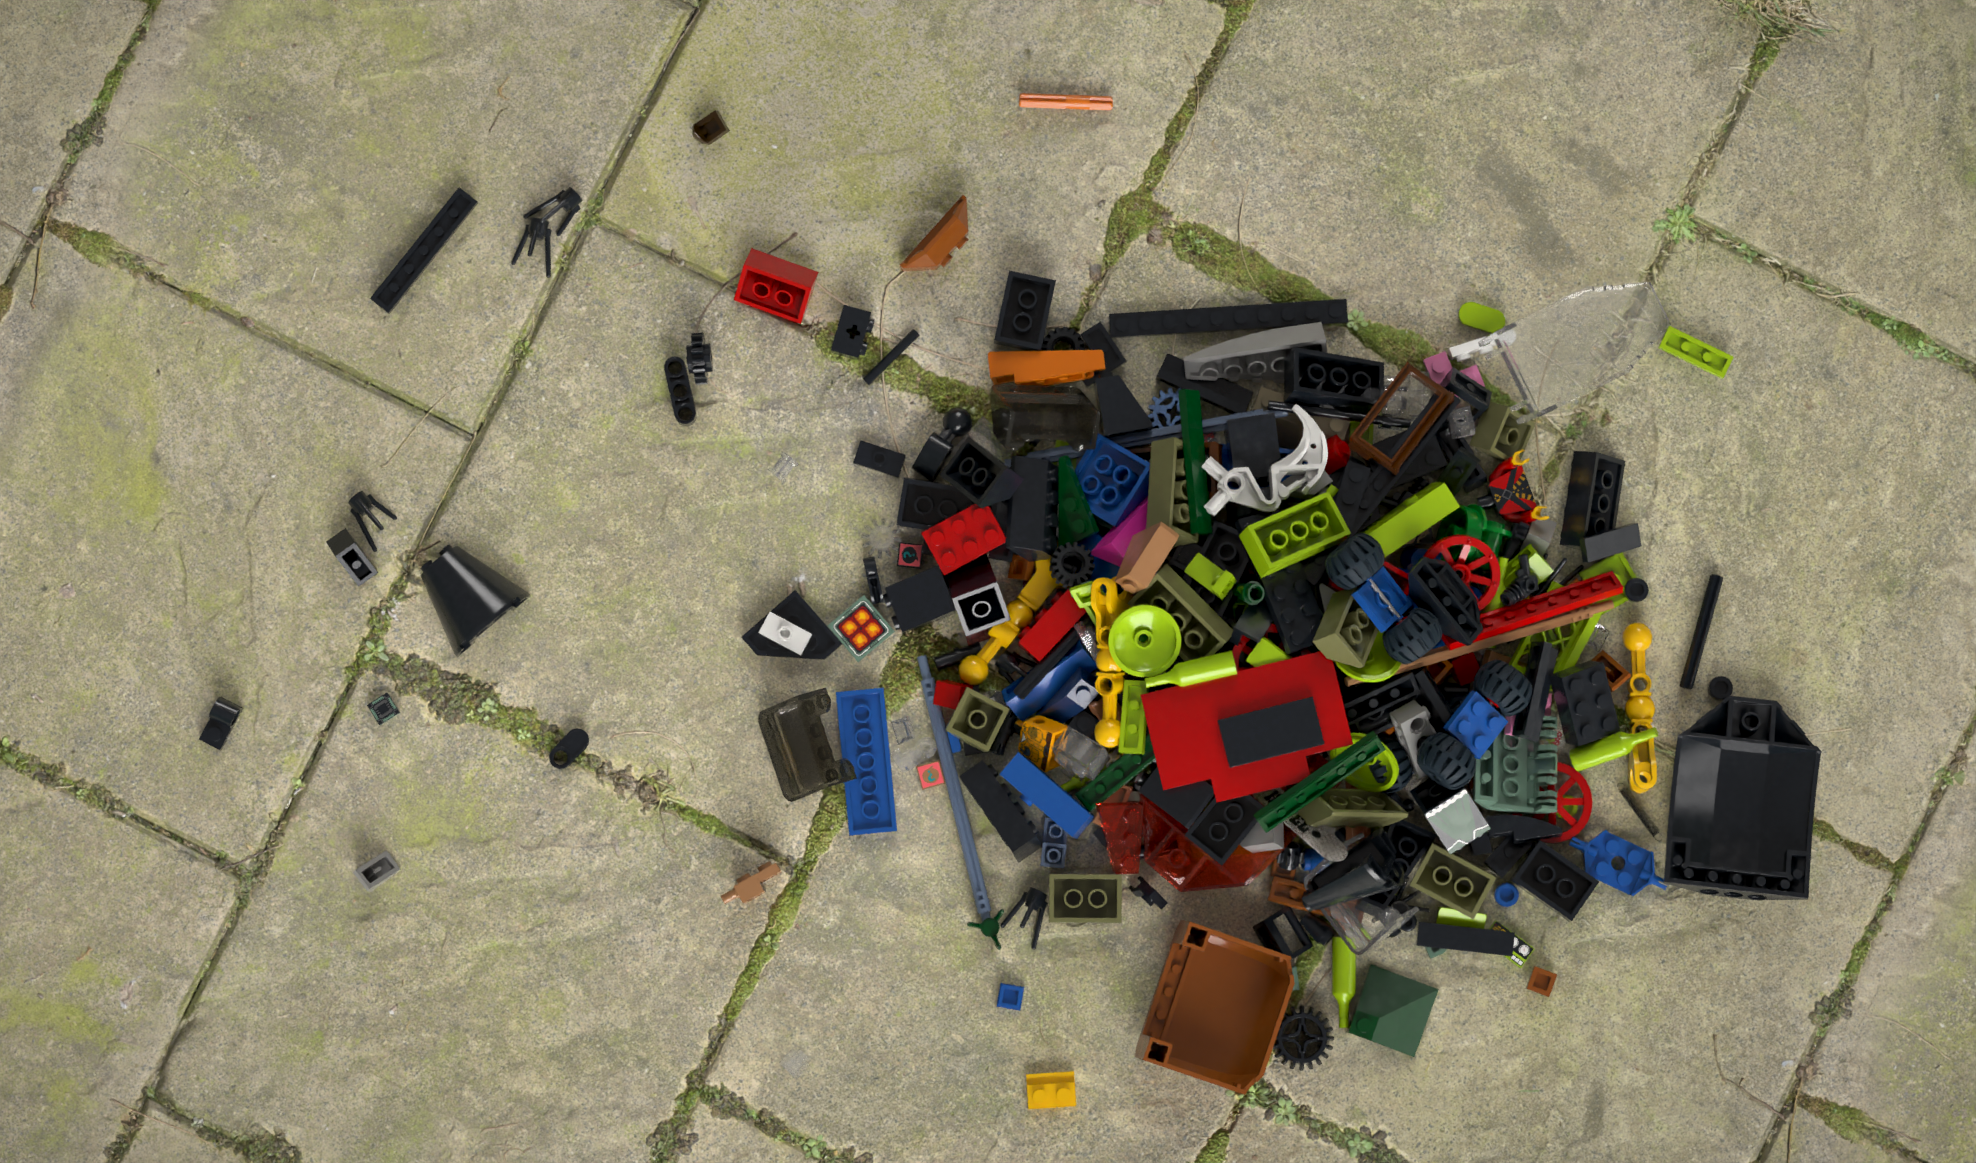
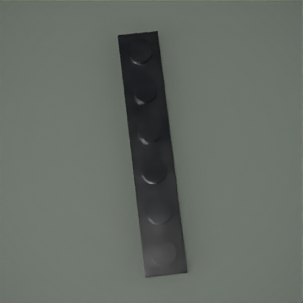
(424, 250)

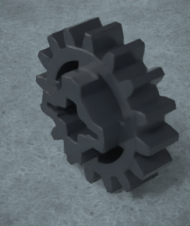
(699, 358)

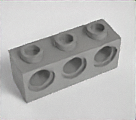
(1412, 729)

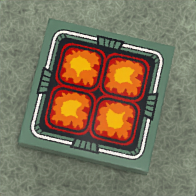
(861, 628)

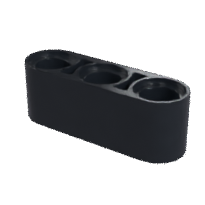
(674, 381)

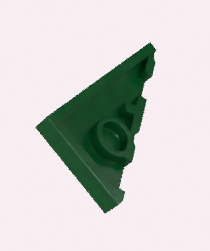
(1075, 515)

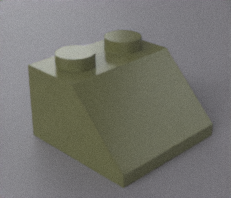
(1500, 433)
(977, 720)

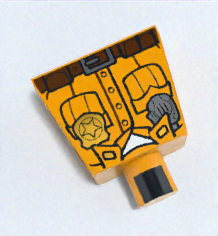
(1036, 740)

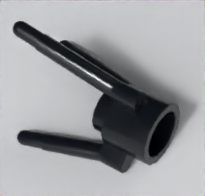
(567, 200)
(536, 231)
(362, 505)
(1543, 587)
(1008, 663)
(1034, 900)

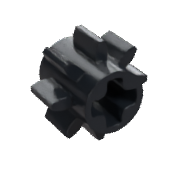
(1291, 856)

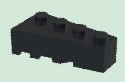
(1001, 811)
(1410, 846)

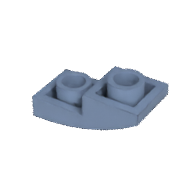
(1053, 845)

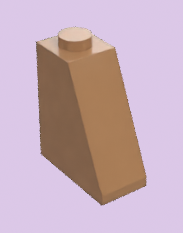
(1145, 556)

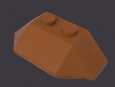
(941, 241)

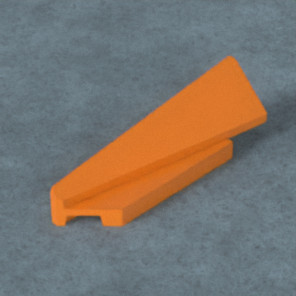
(1044, 367)

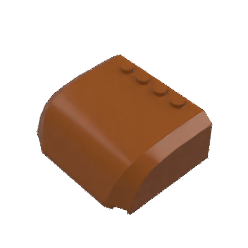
(1216, 1008)

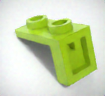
(1210, 576)

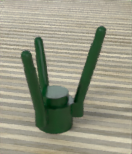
(989, 927)

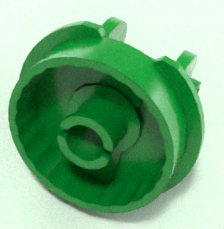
(1472, 521)

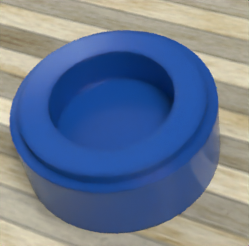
(1506, 894)

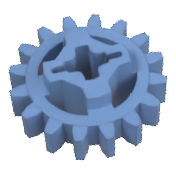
(1162, 410)

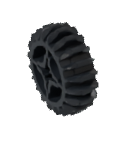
(1317, 1038)

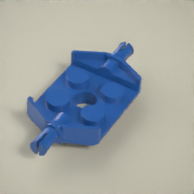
(1637, 868)

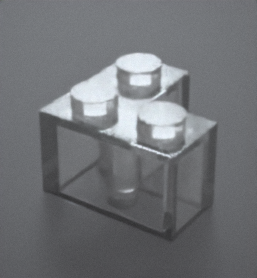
(1079, 755)

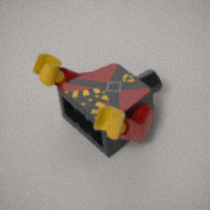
(1511, 493)

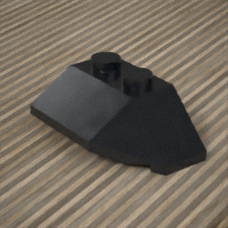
(1444, 594)
(1371, 702)

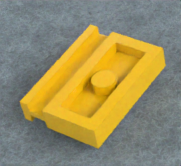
(1051, 1090)

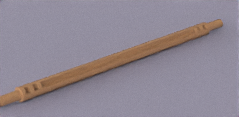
(1443, 653)

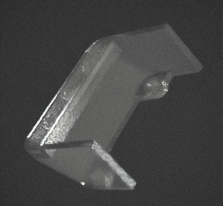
(1356, 927)

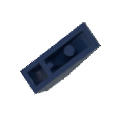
(1071, 697)

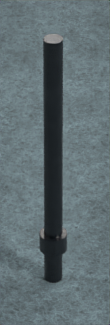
(1383, 420)

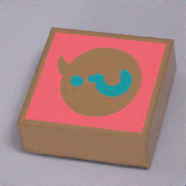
(930, 775)

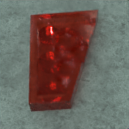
(1123, 834)

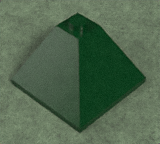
(1392, 1010)

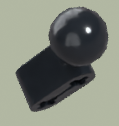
(938, 448)

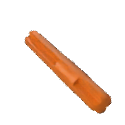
(1060, 101)

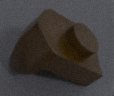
(710, 128)

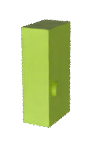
(1412, 517)
(1294, 534)

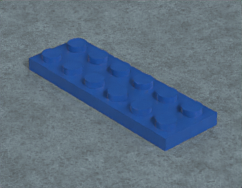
(867, 747)

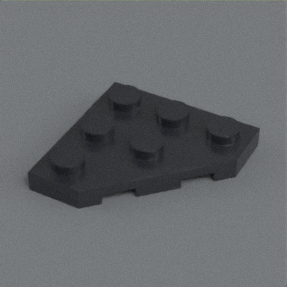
(799, 613)

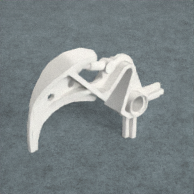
(1249, 492)

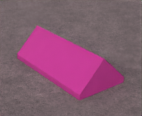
(1116, 541)

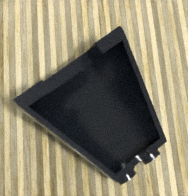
(468, 595)
(1364, 872)

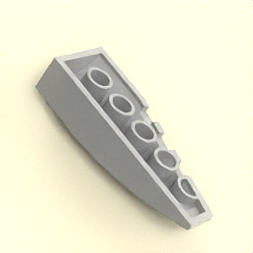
(1255, 355)

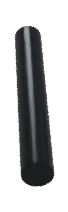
(891, 356)

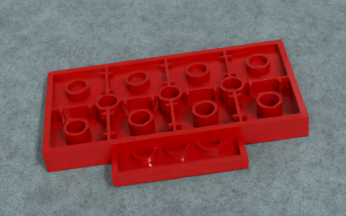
(1189, 737)

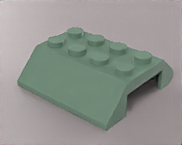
(1513, 770)

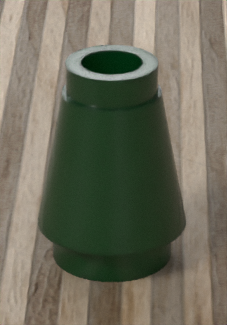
(1249, 592)

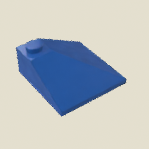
(1113, 480)

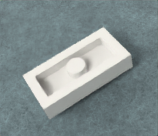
(785, 633)

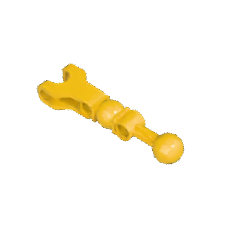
(1107, 609)
(975, 668)
(1640, 709)

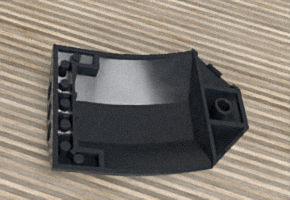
(1742, 804)

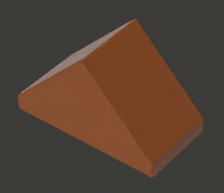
(1615, 672)

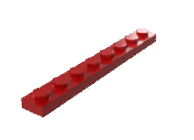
(1544, 606)

